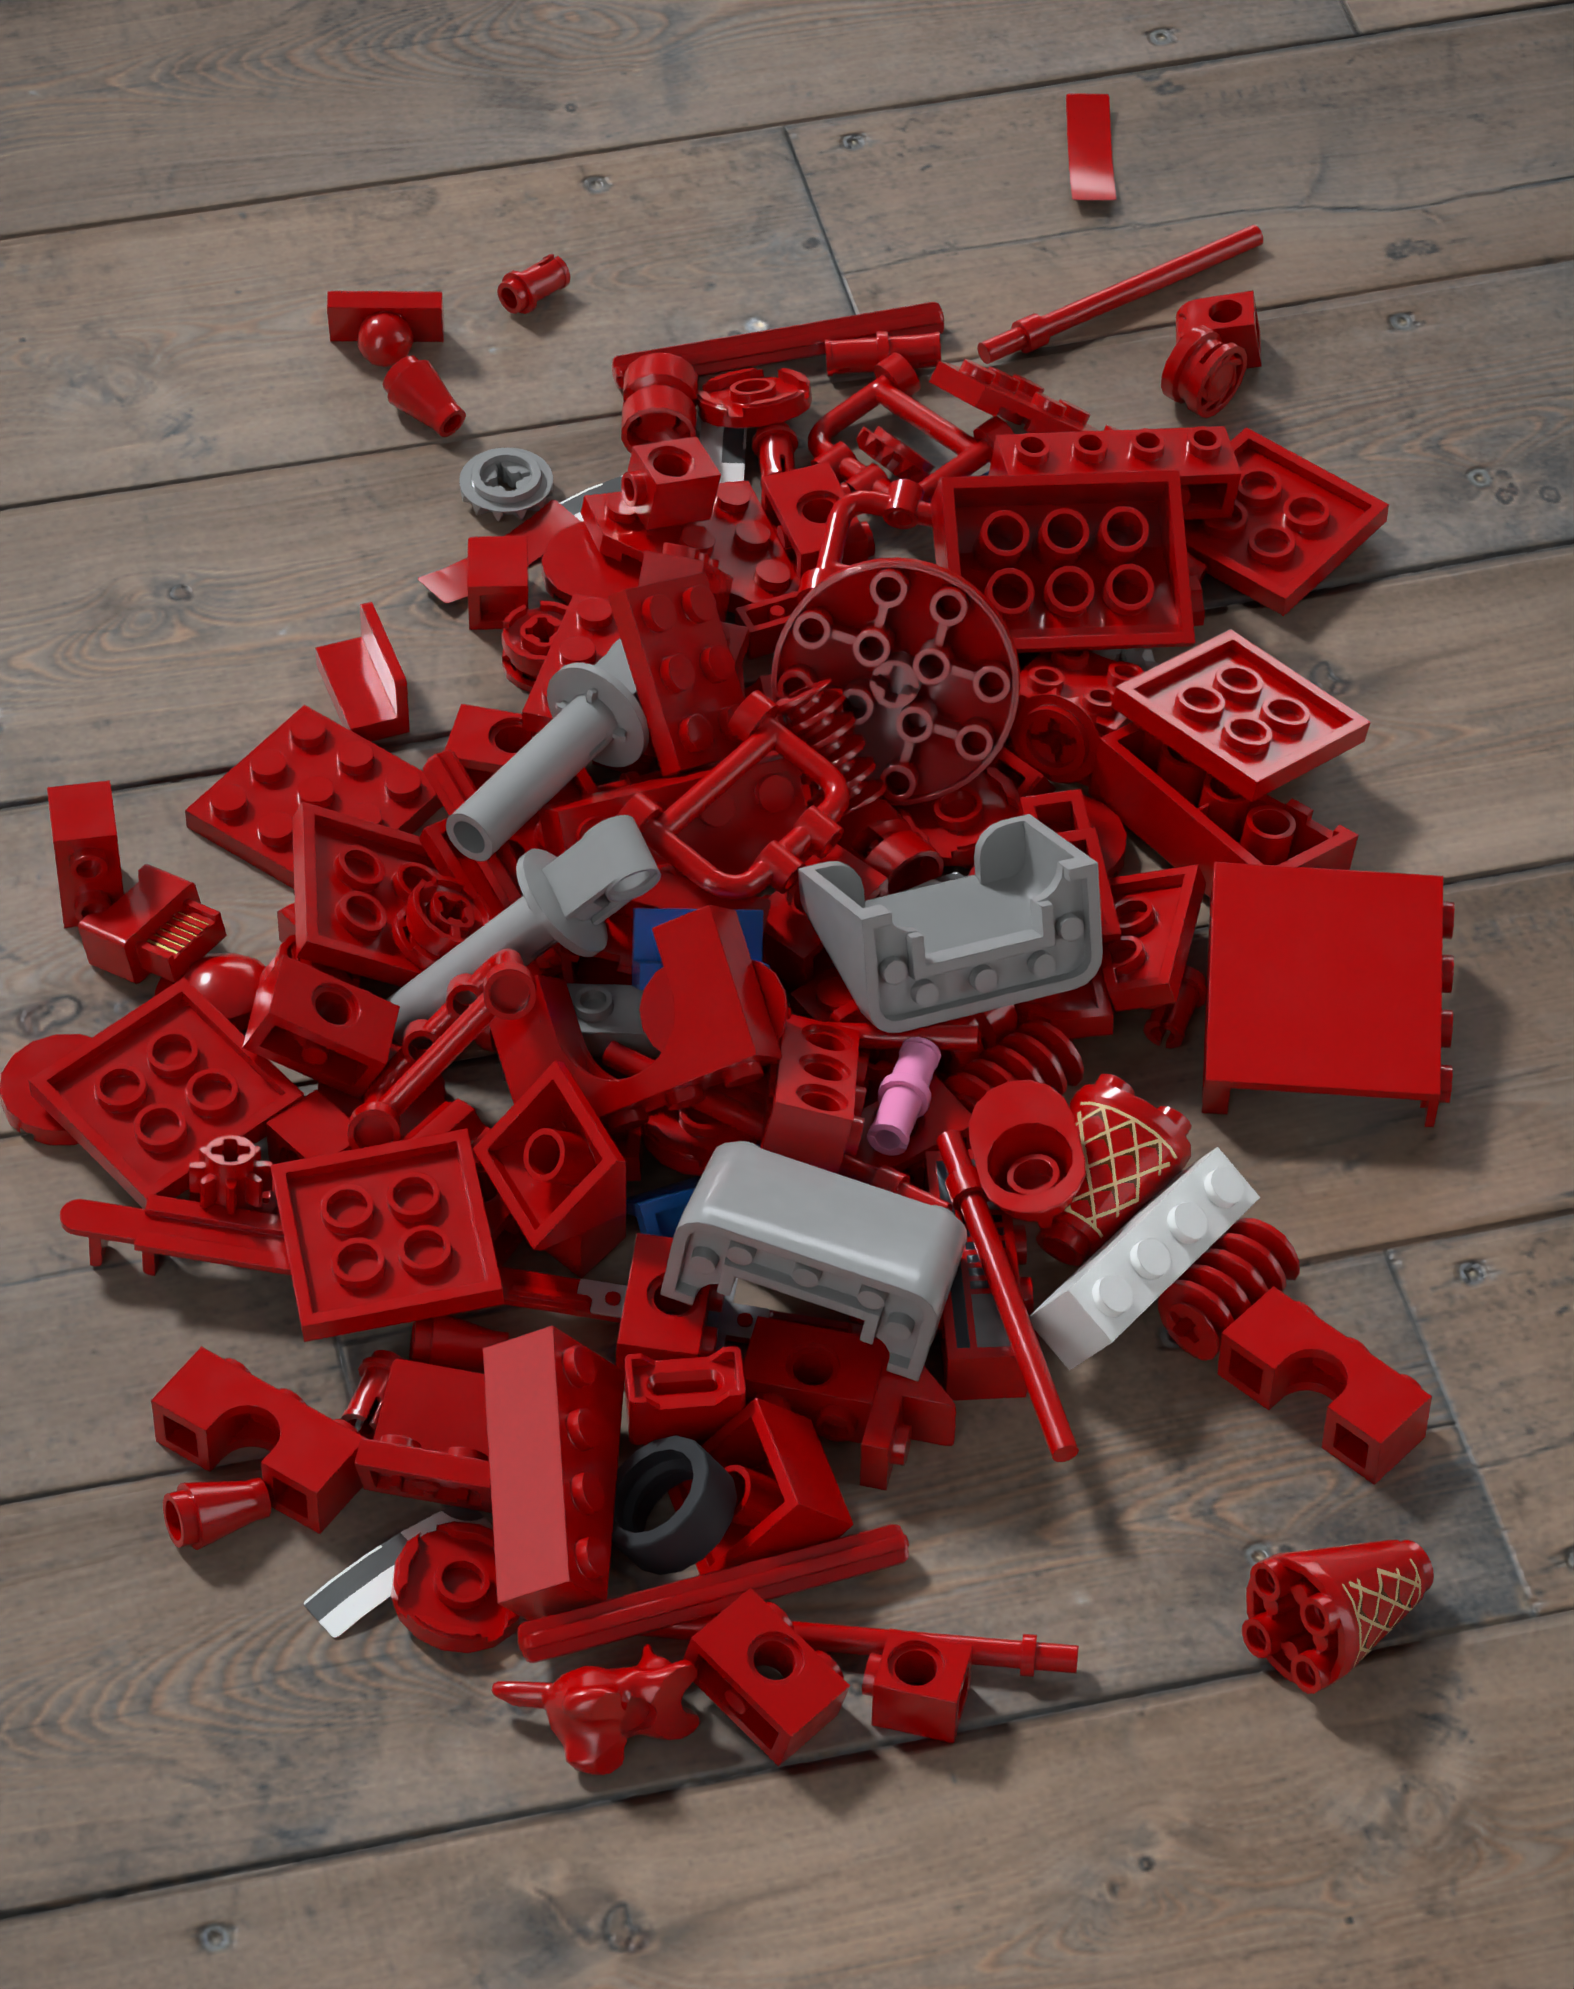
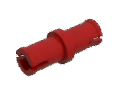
(864, 353)

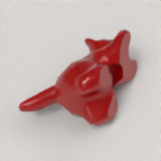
(601, 1708)

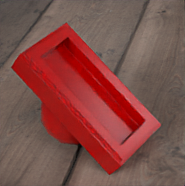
(385, 321)

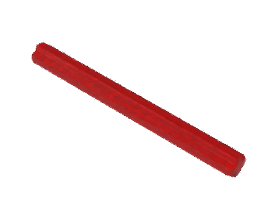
(791, 341)
(711, 1593)

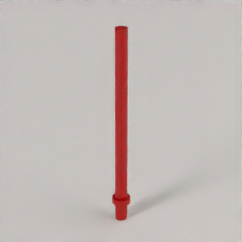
(1023, 1655)

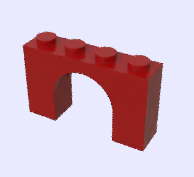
(715, 1038)

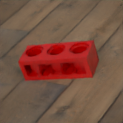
(815, 1094)

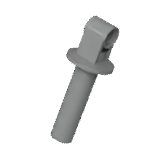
(593, 719)
(561, 903)

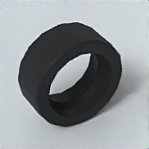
(694, 1527)

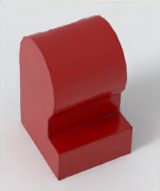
(1229, 315)

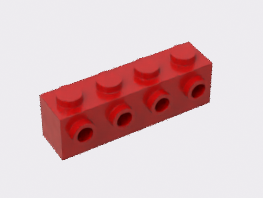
(1200, 454)

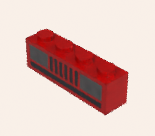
(971, 1334)

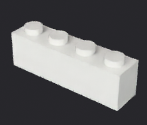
(1143, 1259)

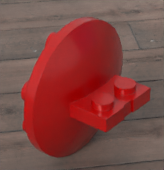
(918, 667)

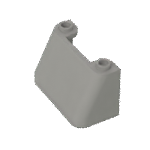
(966, 943)
(822, 1243)

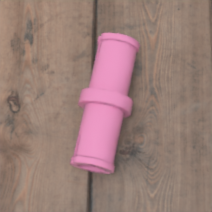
(904, 1096)

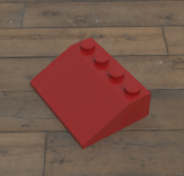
(1072, 556)

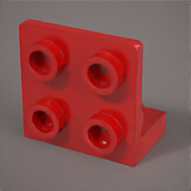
(1079, 675)
(430, 1438)

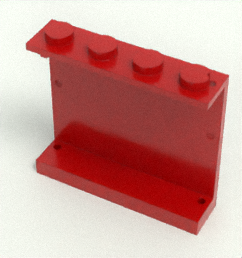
(1327, 984)

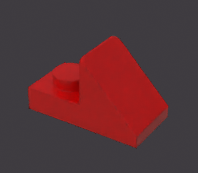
(899, 1413)

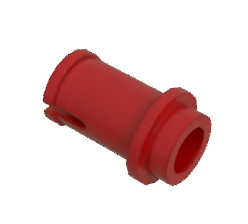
(523, 289)
(775, 448)
(1177, 1015)
(370, 1392)

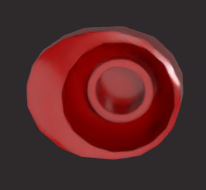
(226, 982)

